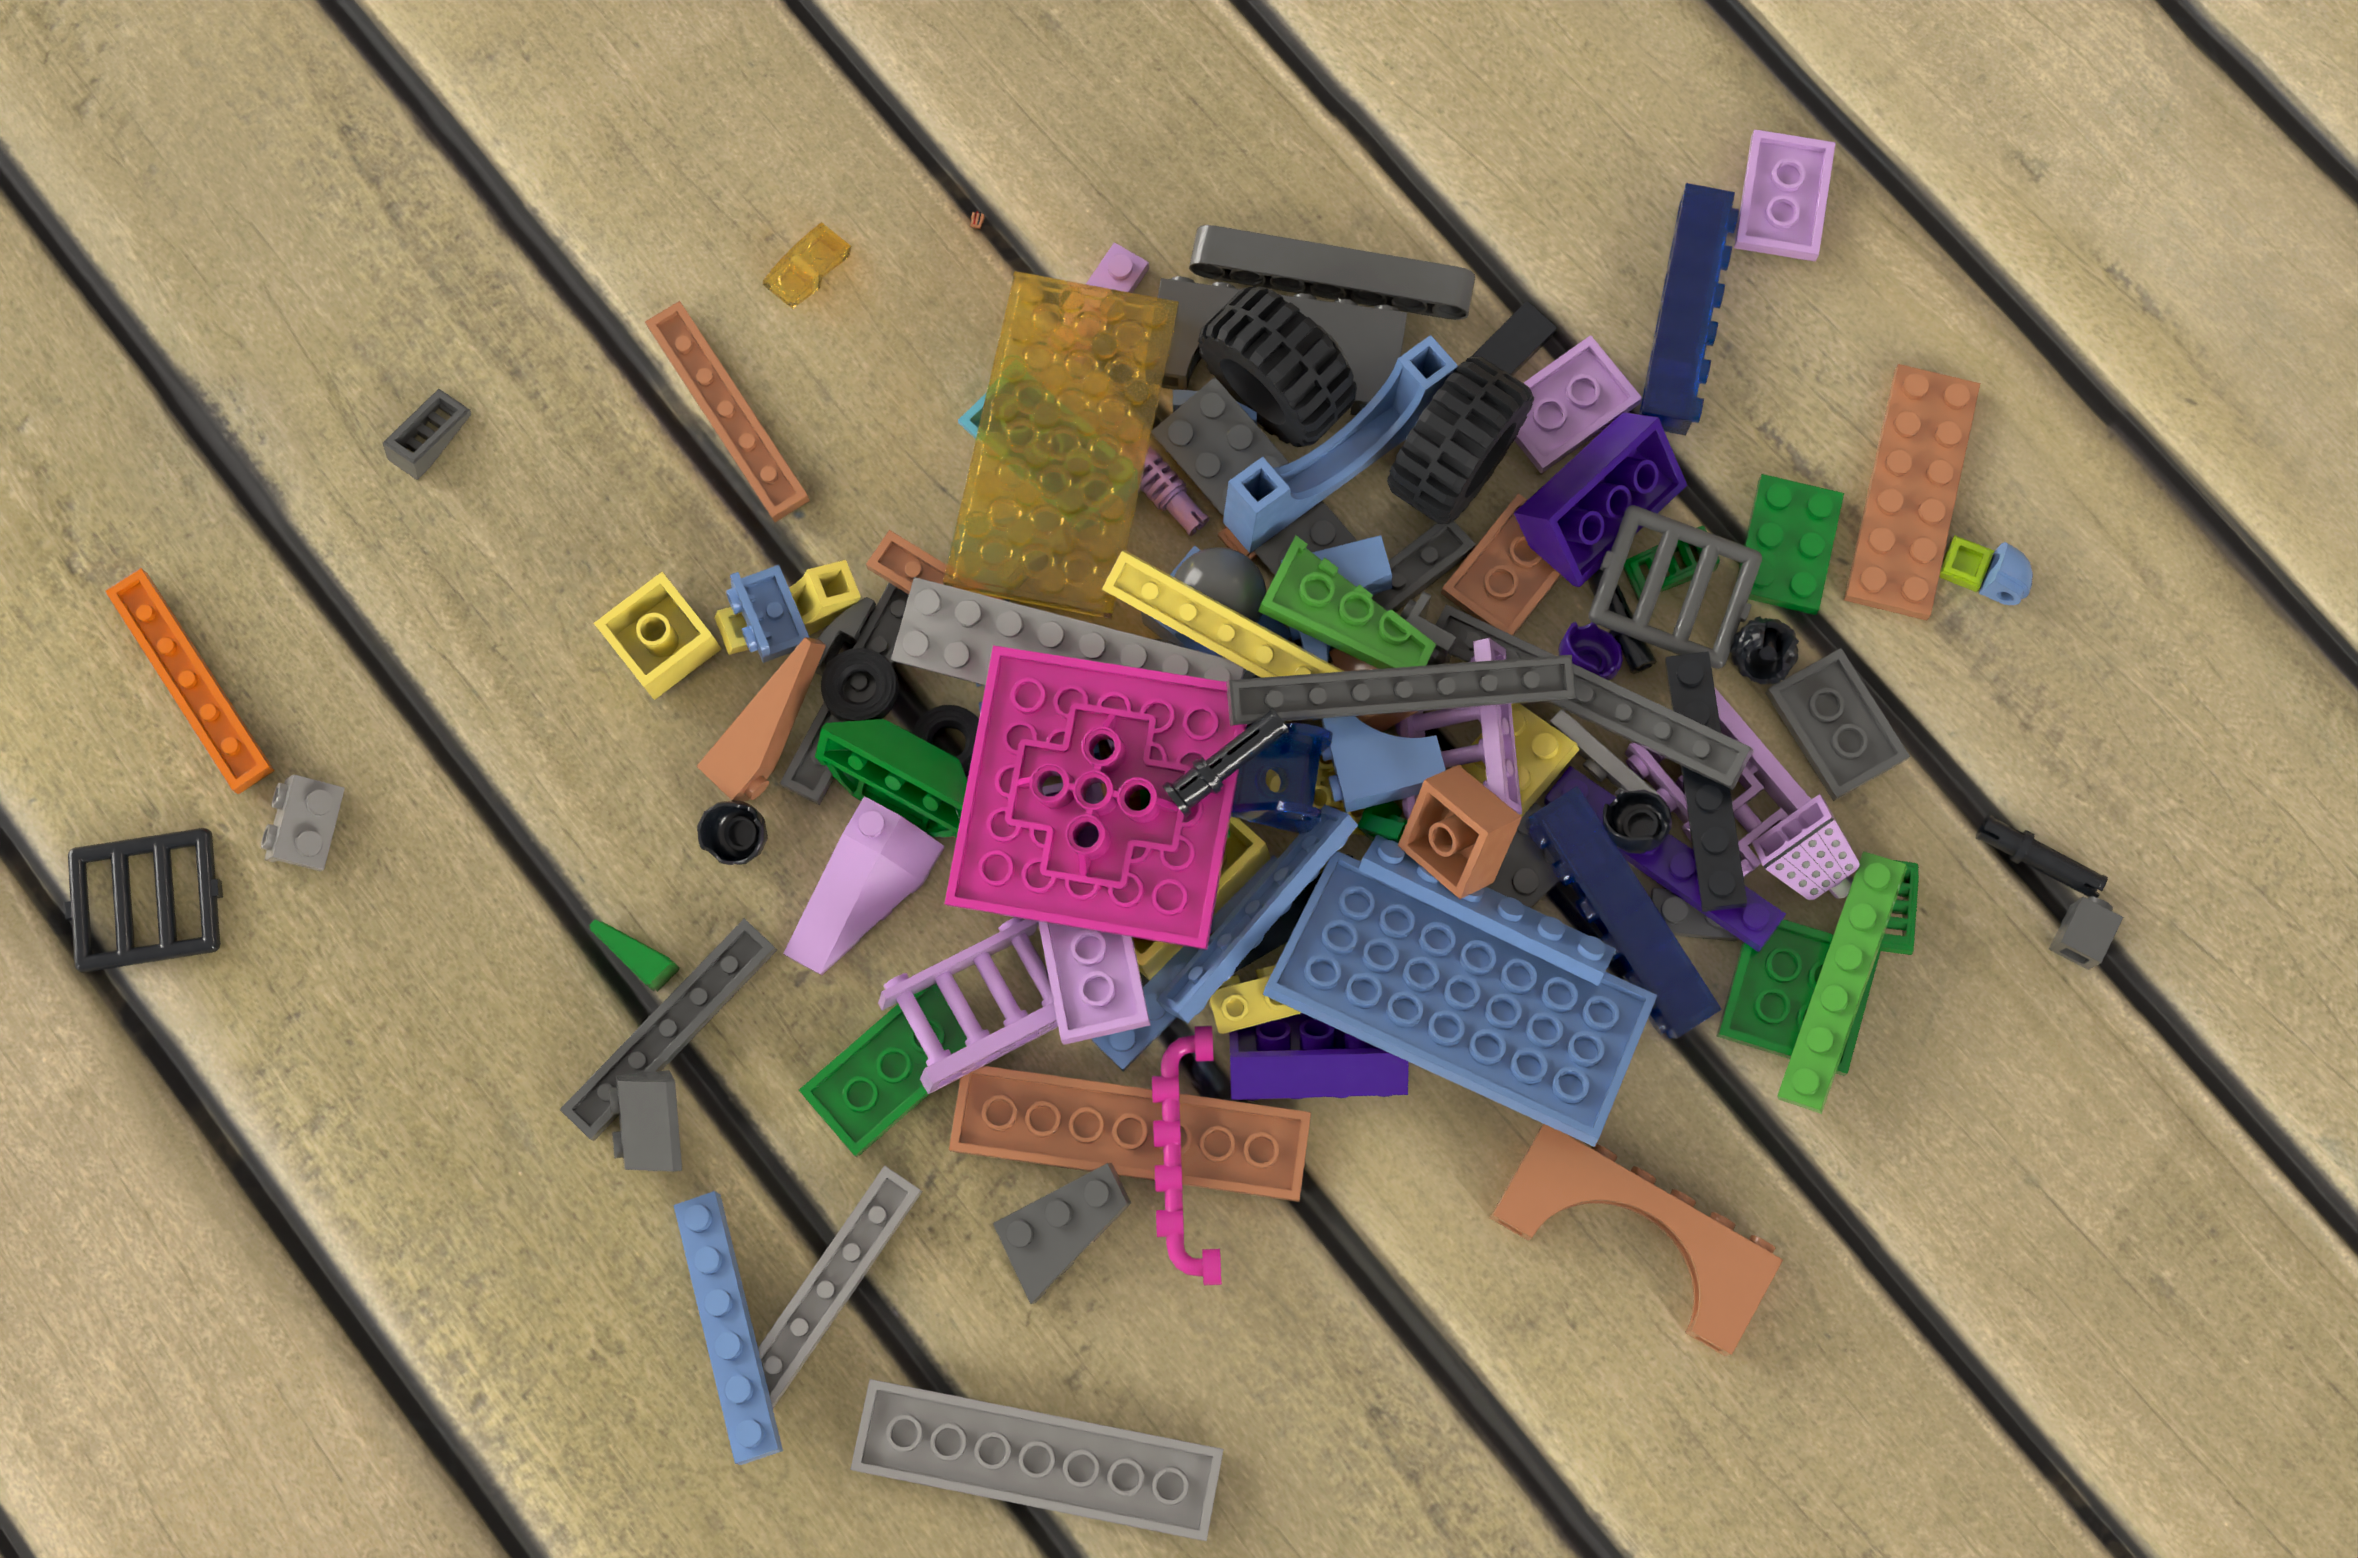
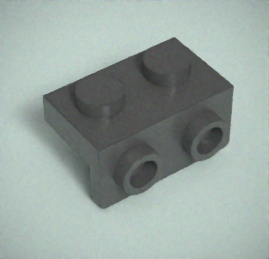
(1416, 614)

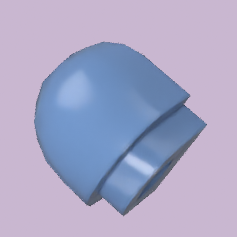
(2007, 576)

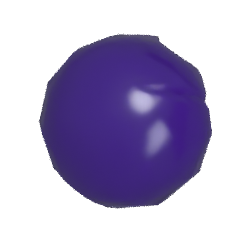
(1592, 650)

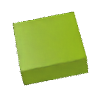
(1965, 563)

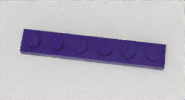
(1674, 868)

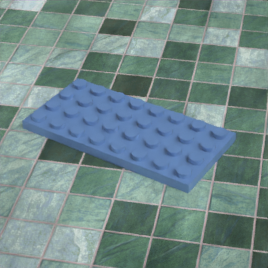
(1460, 1001)

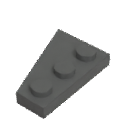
(1058, 1227)

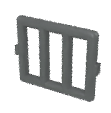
(1672, 531)

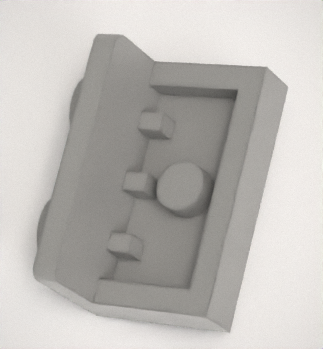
(302, 822)

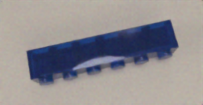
(1687, 307)
(1622, 912)

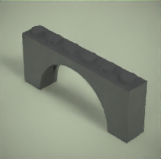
(1364, 335)

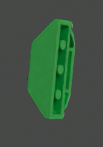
(896, 772)

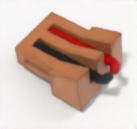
(977, 220)

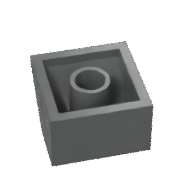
(647, 1121)

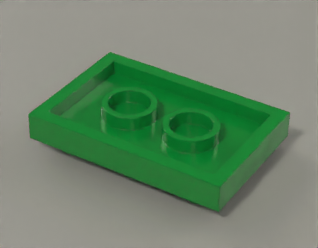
(1795, 534)

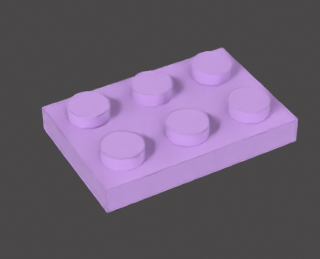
(1784, 195)
(1573, 403)

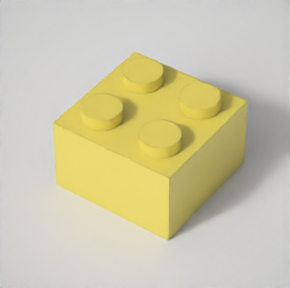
(658, 635)

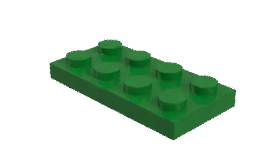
(880, 1073)

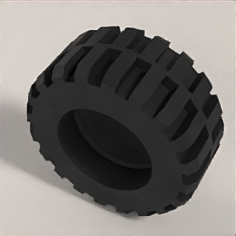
(1278, 365)
(1460, 439)

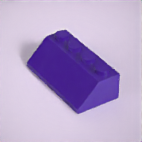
(1582, 505)
(1309, 1060)

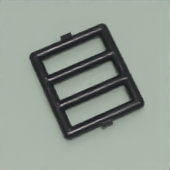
(168, 948)

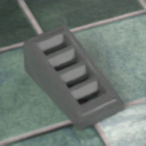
(425, 454)

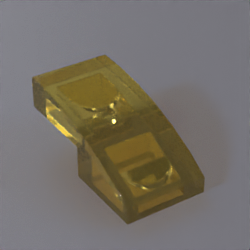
(805, 264)

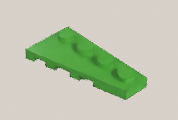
(1331, 609)

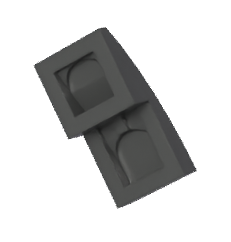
(843, 629)

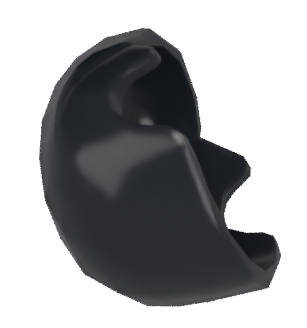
(1637, 820)
(732, 832)

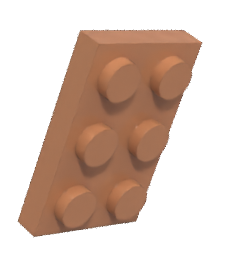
(1502, 576)

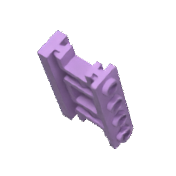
(1760, 773)

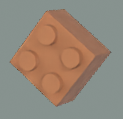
(1459, 831)

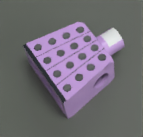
(1809, 852)

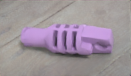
(1169, 493)

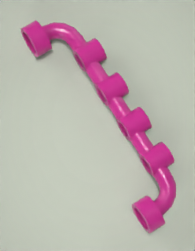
(1169, 1176)

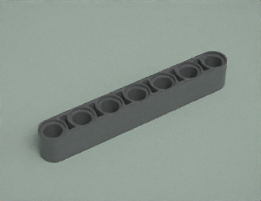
(1332, 272)

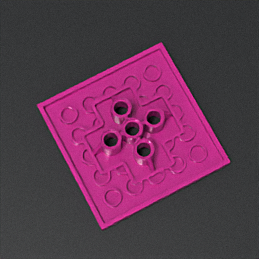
(1150, 867)

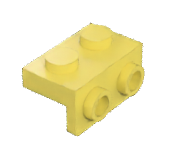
(1244, 1005)

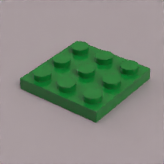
(1775, 990)

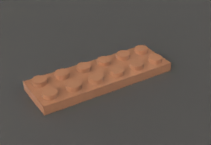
(1912, 492)

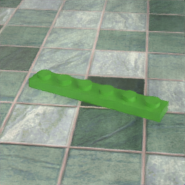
(1842, 982)

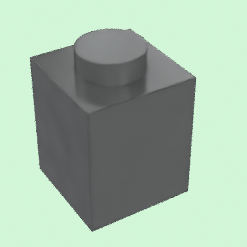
(2086, 932)

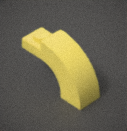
(819, 596)

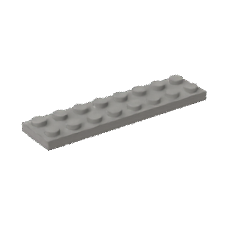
(956, 630)
(1037, 1459)

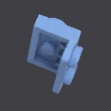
(769, 612)

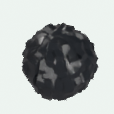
(1765, 650)

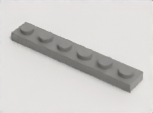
(834, 1279)

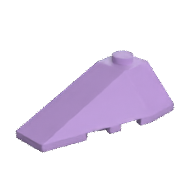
(867, 876)

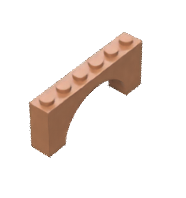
(1724, 1267)

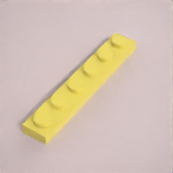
(1209, 621)

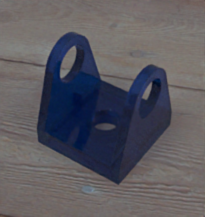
(1296, 761)

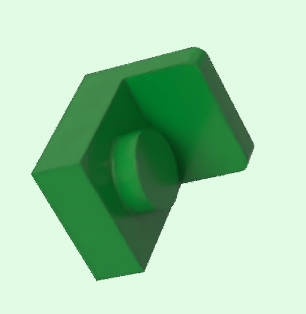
(1383, 821)

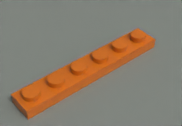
(189, 681)

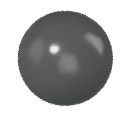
(1226, 578)

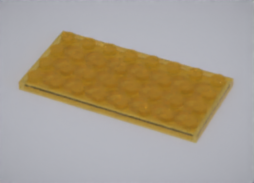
(1061, 444)

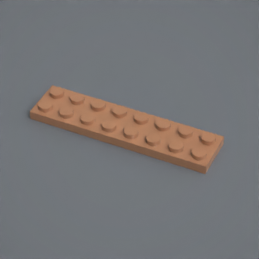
(1099, 1123)

